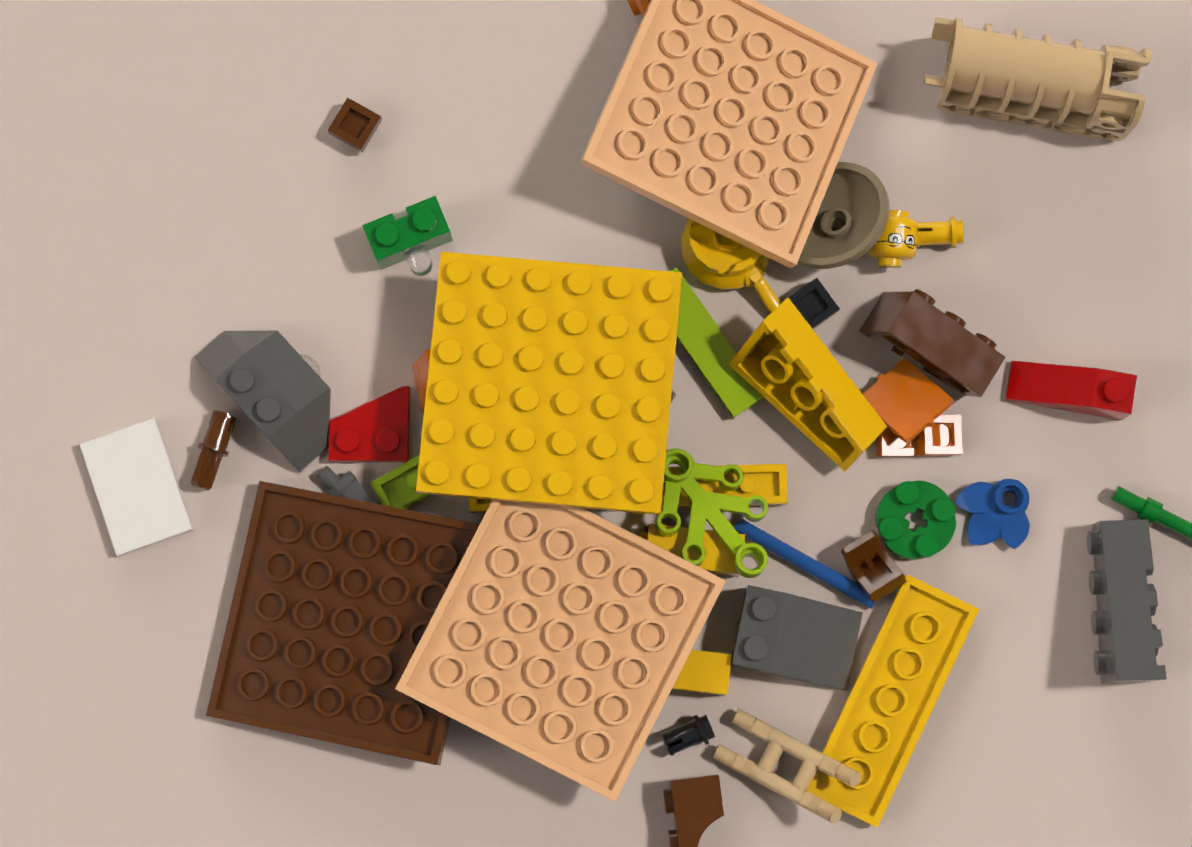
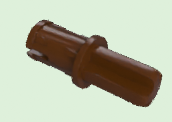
(213, 449)

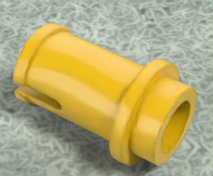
(940, 233)

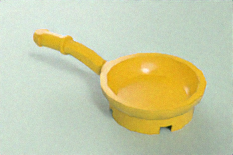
(725, 262)

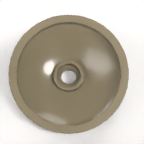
(852, 201)

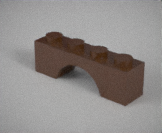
(695, 806)

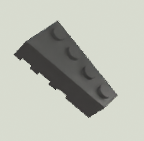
(1124, 602)

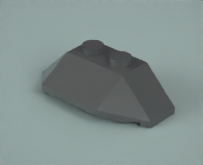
(273, 390)

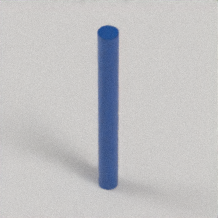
(803, 562)

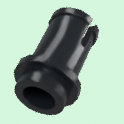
(688, 734)

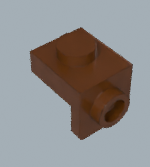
(872, 566)

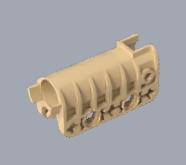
(1038, 81)

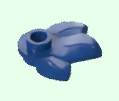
(991, 516)

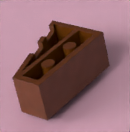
(935, 340)

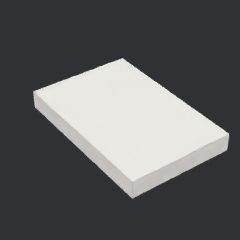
(136, 487)

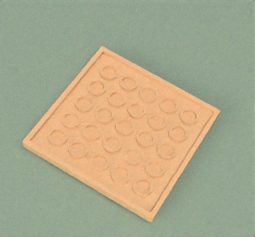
(731, 119)
(561, 639)

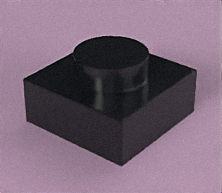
(814, 303)

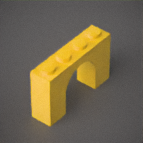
(702, 670)

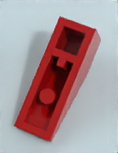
(1072, 388)

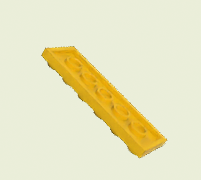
(894, 697)

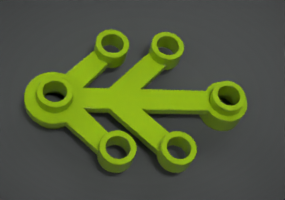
(708, 507)

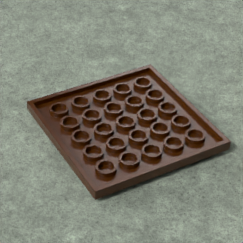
(330, 618)

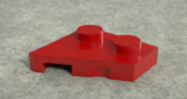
(373, 431)

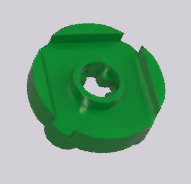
(937, 512)

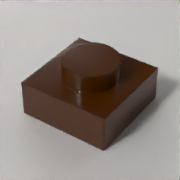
(355, 125)

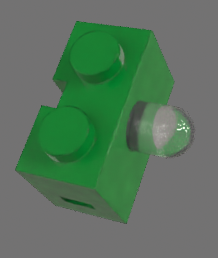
(409, 236)

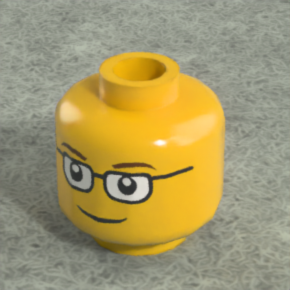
(897, 240)

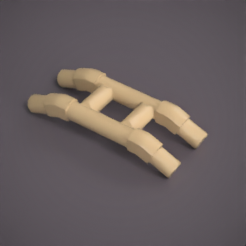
(778, 743)

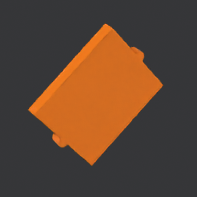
(907, 400)

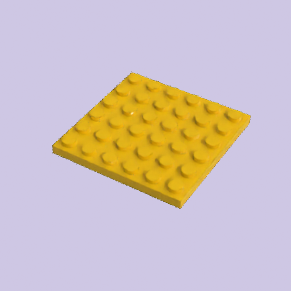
(549, 383)

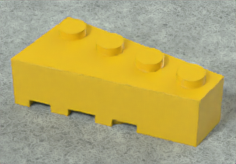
(808, 385)

